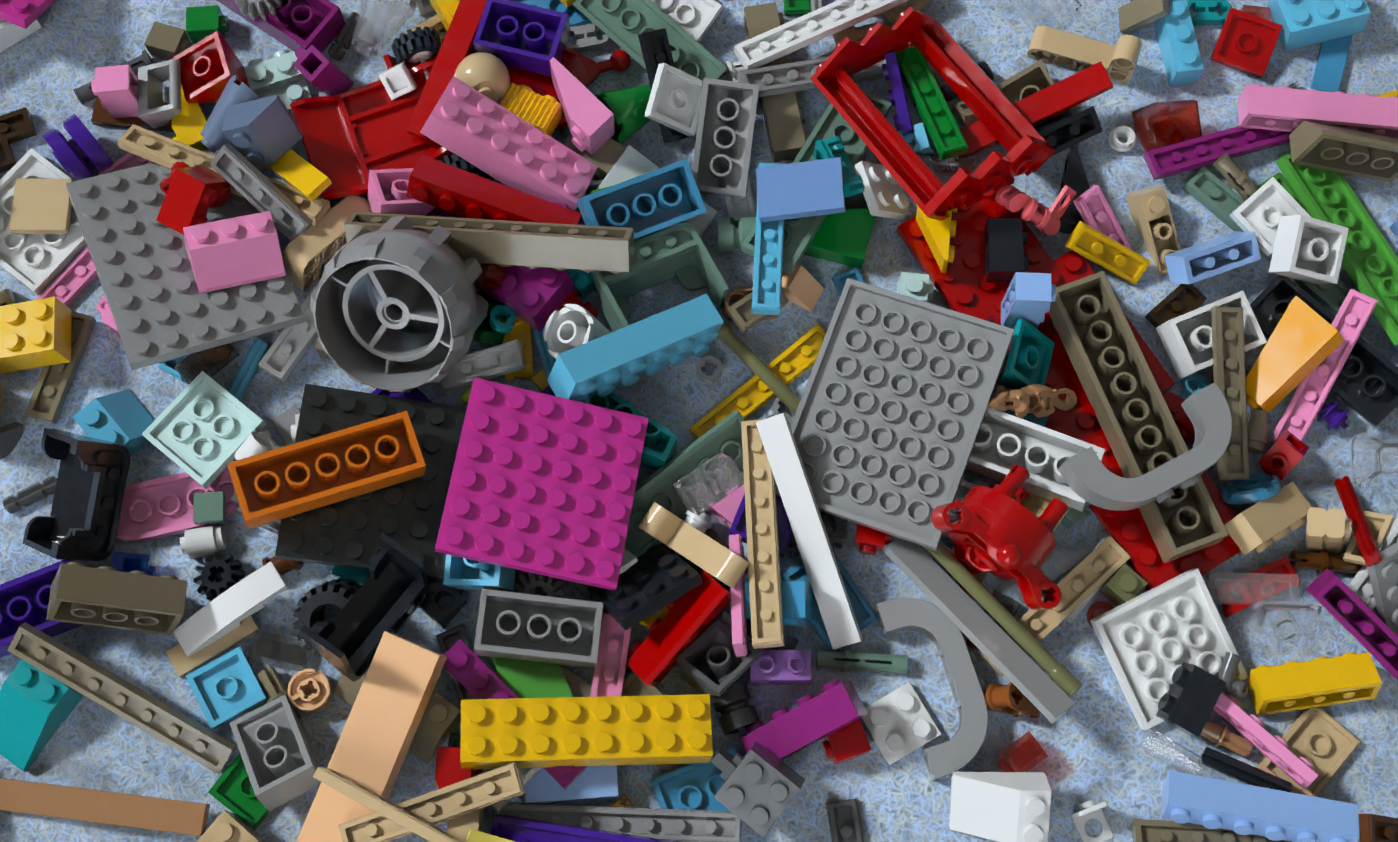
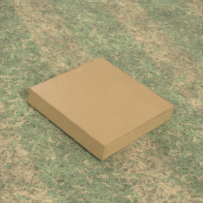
(41, 207)

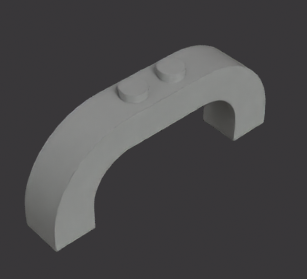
(1102, 488)
(958, 662)

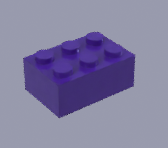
(522, 35)

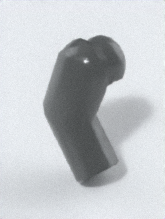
(1228, 674)

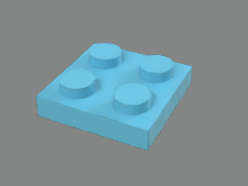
(226, 688)

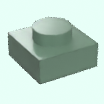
(1075, 516)

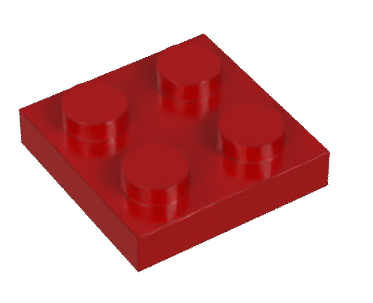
(1246, 42)

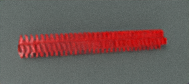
(1359, 524)

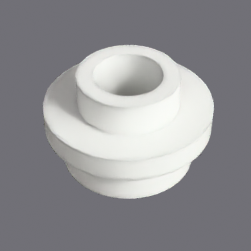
(1127, 133)
(699, 522)

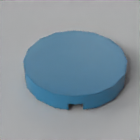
(1253, 490)

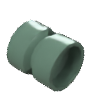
(732, 233)

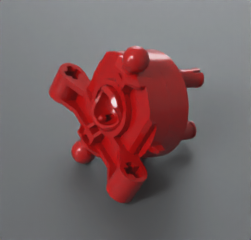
(1004, 537)

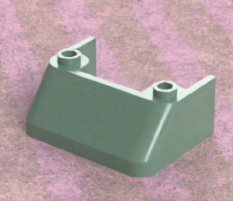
(659, 258)

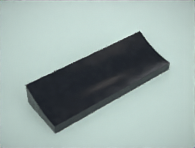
(1367, 378)

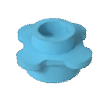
(1192, 380)

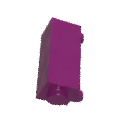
(321, 71)

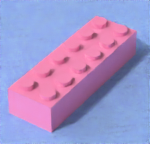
(507, 146)

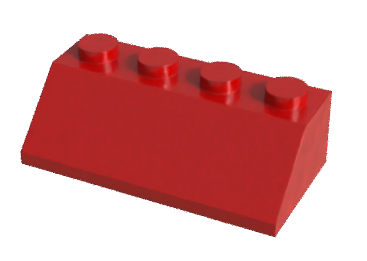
(677, 630)

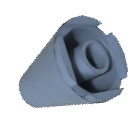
(231, 95)

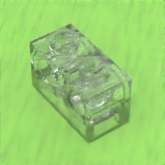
(709, 483)

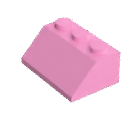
(234, 251)

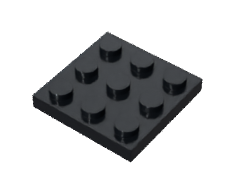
(647, 586)

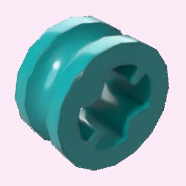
(496, 325)

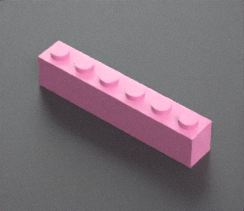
(1287, 108)

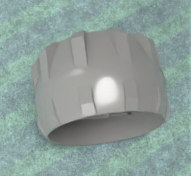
(373, 337)

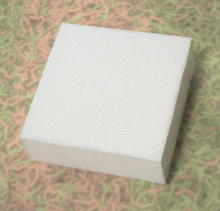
(397, 81)

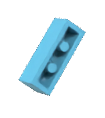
(1179, 45)

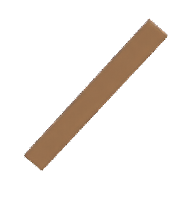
(103, 807)

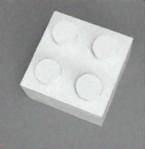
(1308, 249)

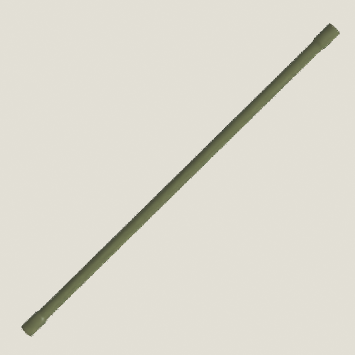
(1057, 671)

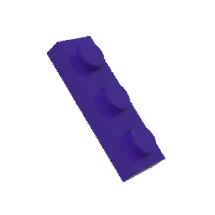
(897, 94)

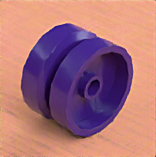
(78, 149)

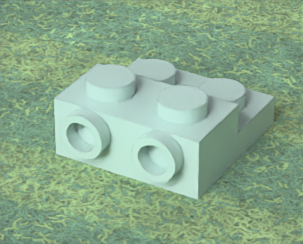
(278, 77)

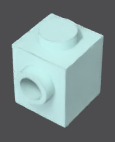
(915, 286)

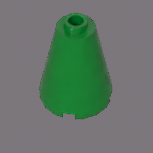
(628, 110)

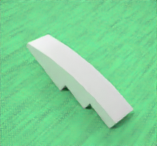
(229, 609)

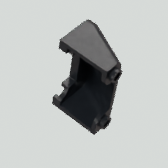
(84, 500)

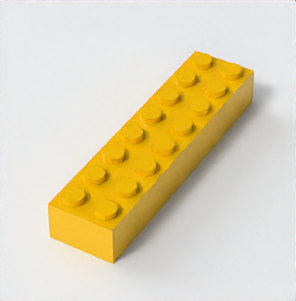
(586, 731)

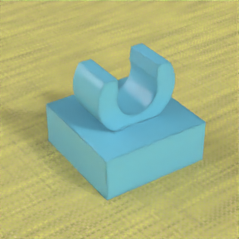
(923, 140)

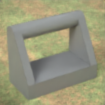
(151, 92)

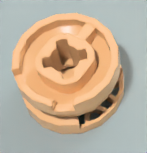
(310, 690)

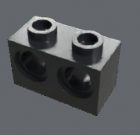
(442, 616)

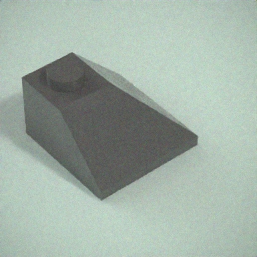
(712, 663)

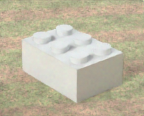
(1190, 335)

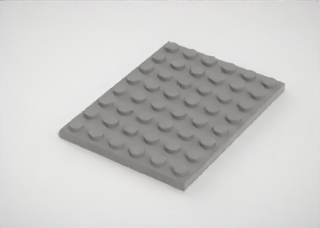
(151, 277)
(895, 408)

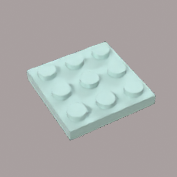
(203, 429)

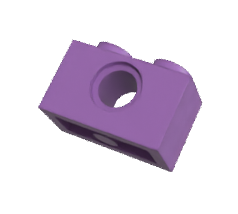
(781, 668)

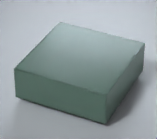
(209, 508)

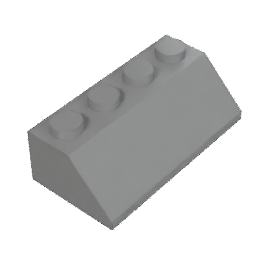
(724, 137)

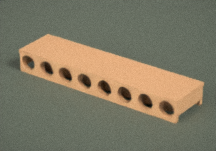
(376, 732)

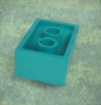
(31, 711)

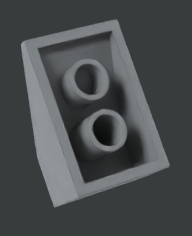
(275, 753)

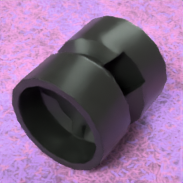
(735, 708)

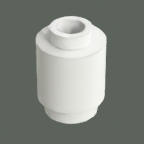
(202, 541)

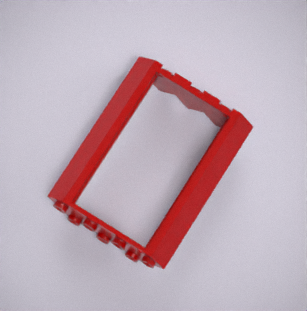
(1024, 144)

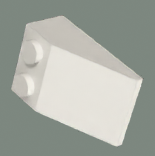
(1001, 805)

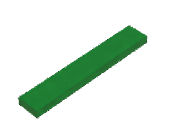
(931, 104)

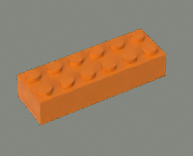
(326, 469)

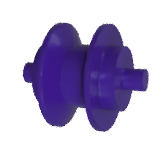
(1334, 415)

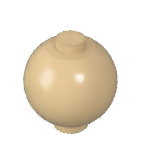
(485, 74)

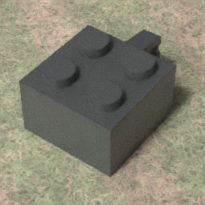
(756, 786)

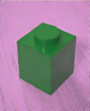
(204, 21)

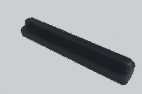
(1243, 771)

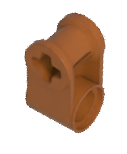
(1009, 700)

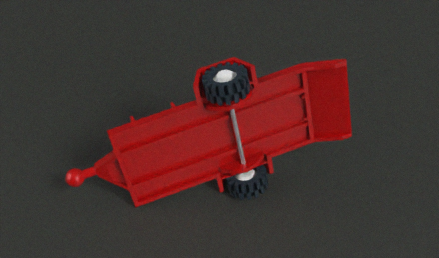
(368, 131)

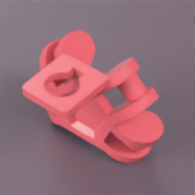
(1045, 219)

